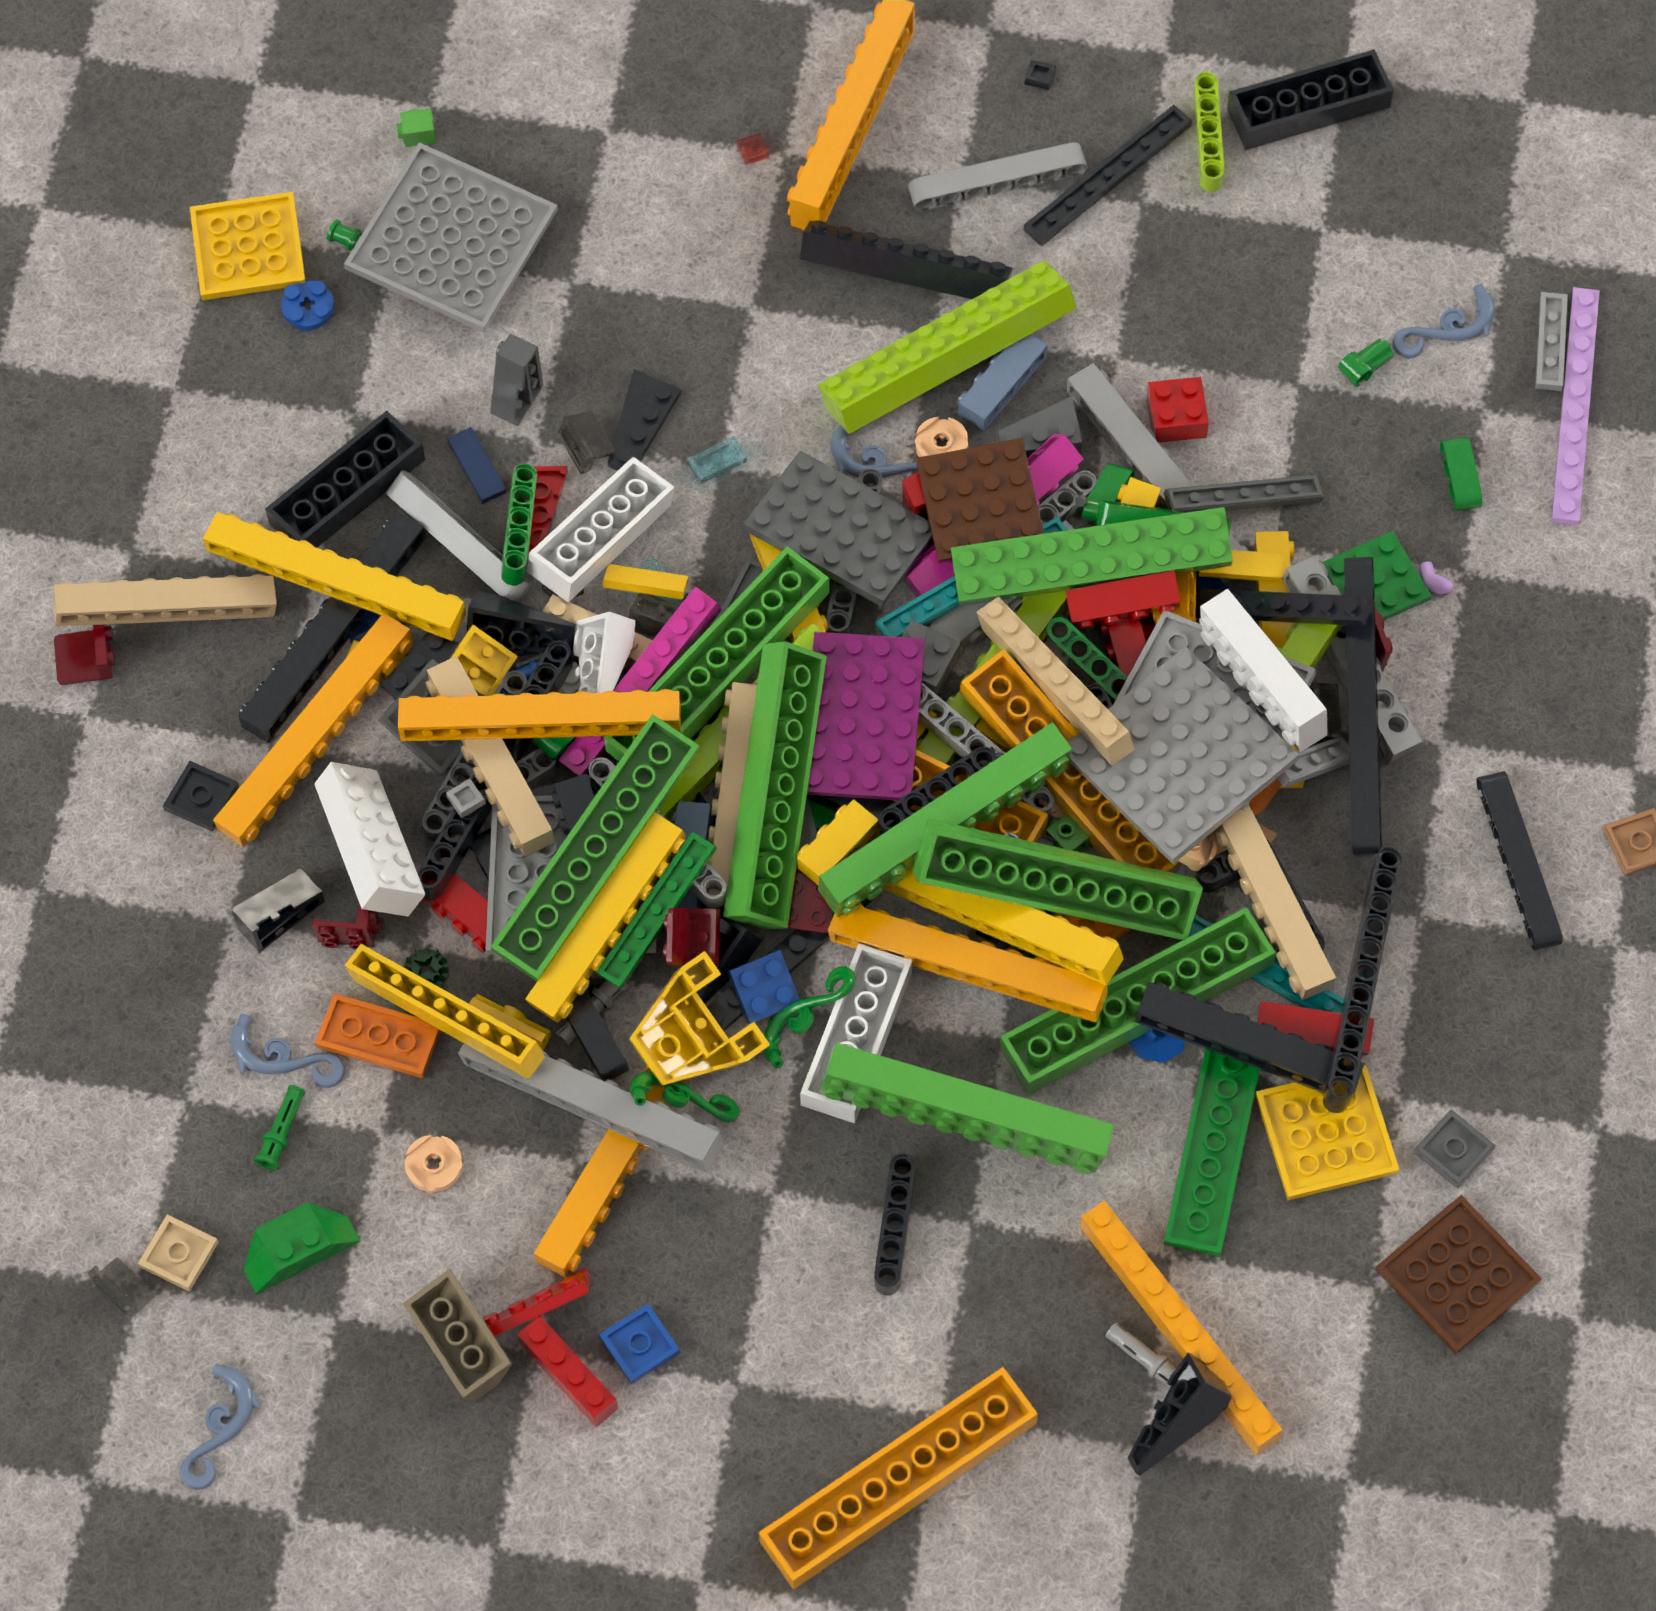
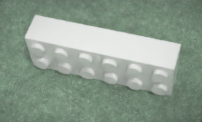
(600, 529)
(1263, 671)
(369, 839)
(859, 1021)

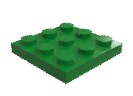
(1395, 577)

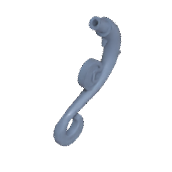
(1448, 332)
(872, 452)
(283, 1064)
(225, 1432)

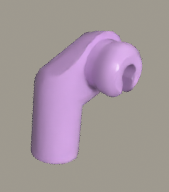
(1434, 582)

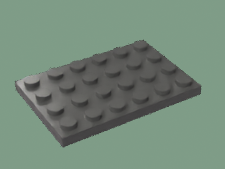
(840, 528)

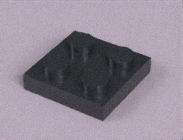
(200, 795)

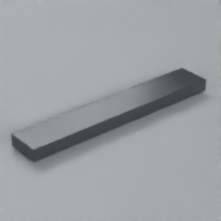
(1245, 494)

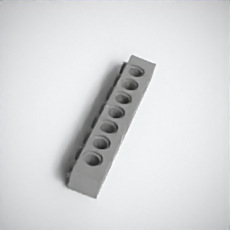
(1391, 744)

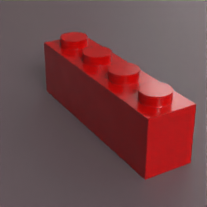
(1122, 599)
(1124, 644)
(464, 908)
(1311, 1024)
(567, 1371)

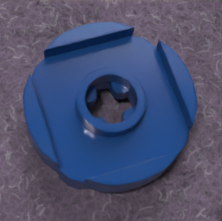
(297, 294)

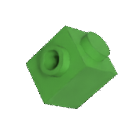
(416, 127)
(1067, 834)

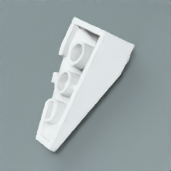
(602, 649)

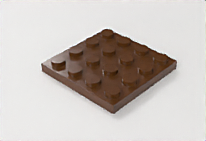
(978, 495)
(1458, 1274)

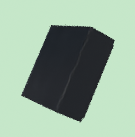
(1040, 75)

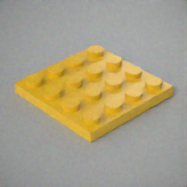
(247, 245)
(1325, 1148)

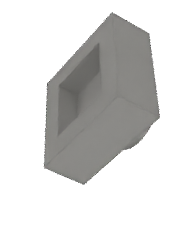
(465, 798)

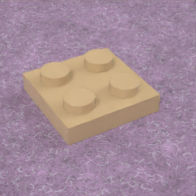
(178, 1253)

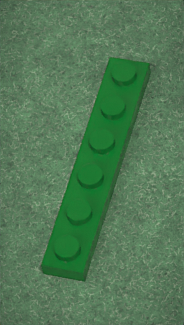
(650, 917)

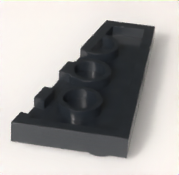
(641, 418)

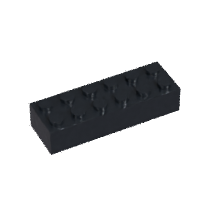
(1310, 99)
(346, 482)

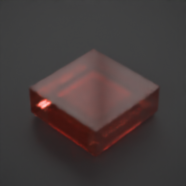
(752, 148)

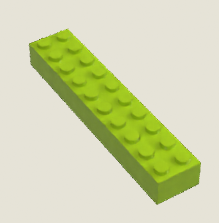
(947, 346)

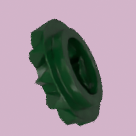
(438, 965)

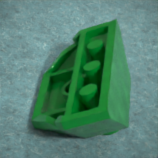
(295, 1244)

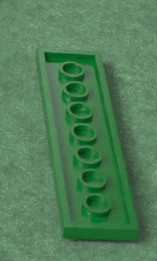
(1211, 1155)

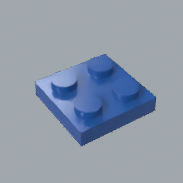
(763, 986)
(639, 1343)

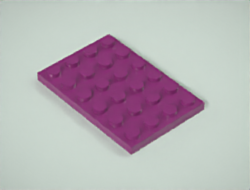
(867, 716)

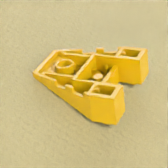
(681, 1035)

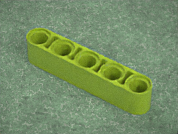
(1208, 121)

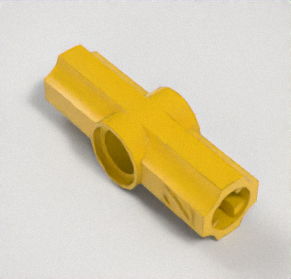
(514, 1019)

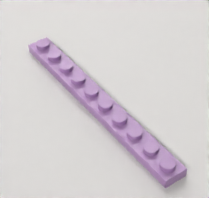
(1575, 406)

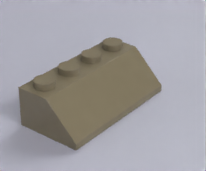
(458, 1336)

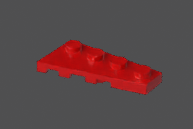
(547, 495)
(539, 1303)

